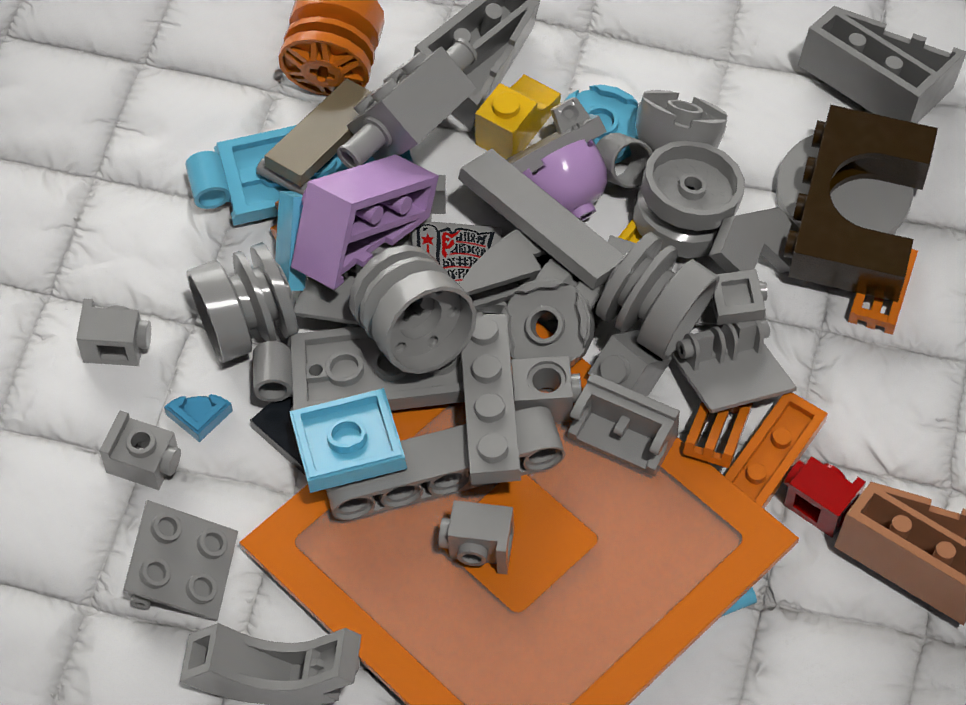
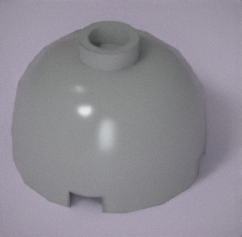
(666, 119)

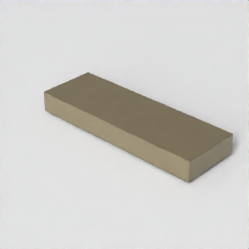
(317, 135)

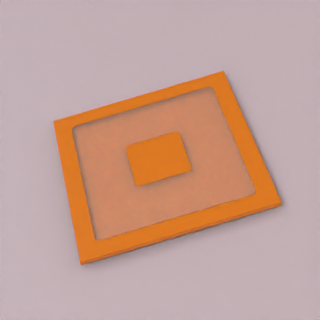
(598, 591)

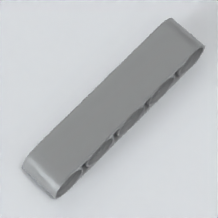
(441, 467)

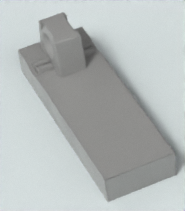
(572, 125)

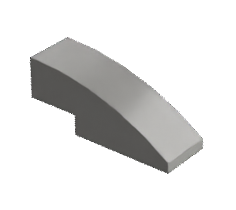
(504, 269)

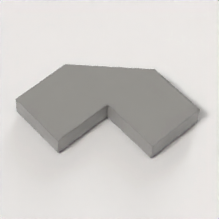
(751, 234)

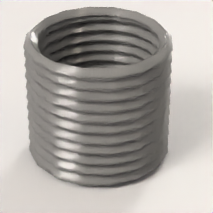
(611, 145)

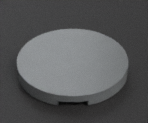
(861, 201)

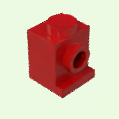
(821, 494)

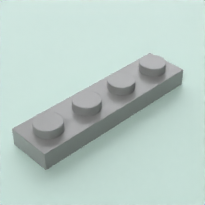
(490, 403)

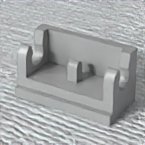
(623, 424)

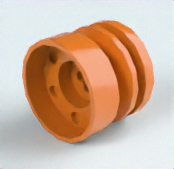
(331, 43)

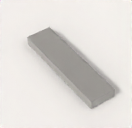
(541, 218)

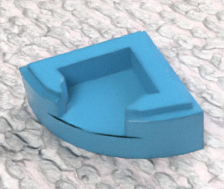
(198, 414)

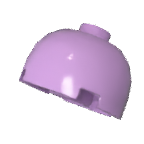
(573, 177)

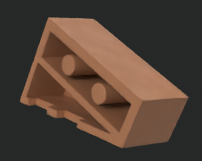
(910, 545)

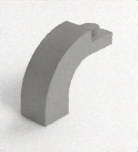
(270, 671)

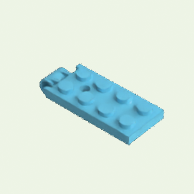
(232, 176)

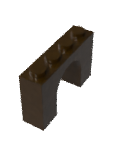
(828, 245)

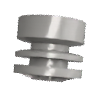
(649, 291)
(243, 301)
(412, 309)

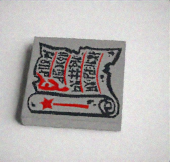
(457, 248)

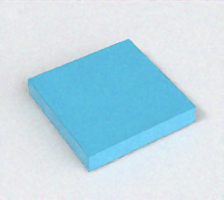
(347, 440)

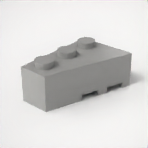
(497, 34)
(877, 67)

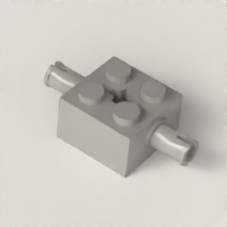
(409, 104)

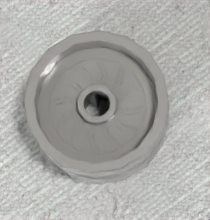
(688, 195)

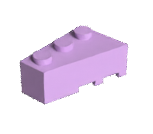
(357, 212)

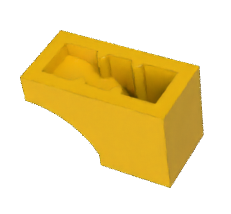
(514, 115)

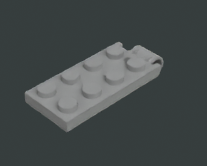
(346, 366)

